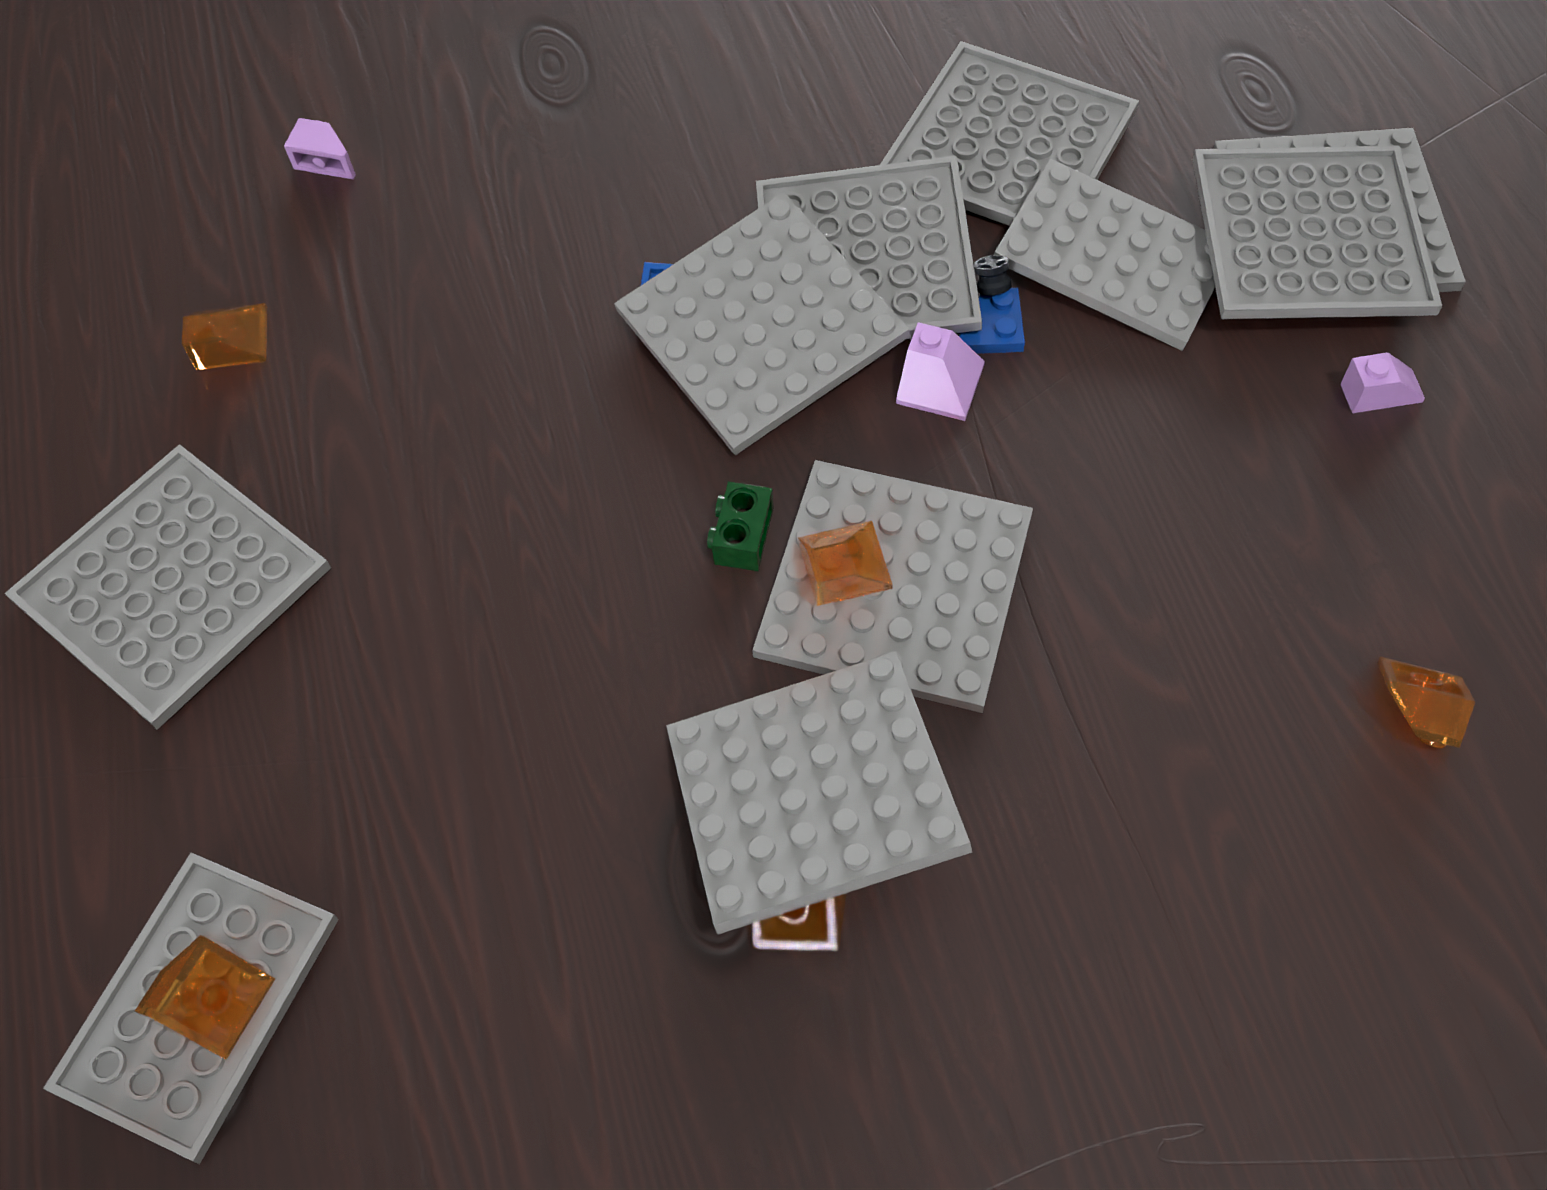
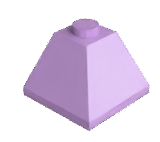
(939, 373)

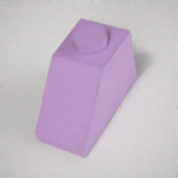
(318, 150)
(1380, 383)

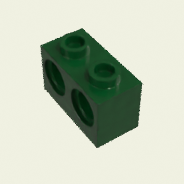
(747, 526)

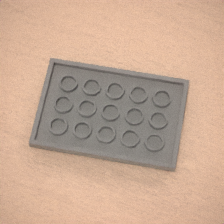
(1112, 253)
(155, 1079)

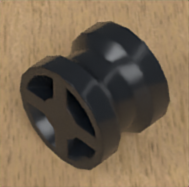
(992, 275)

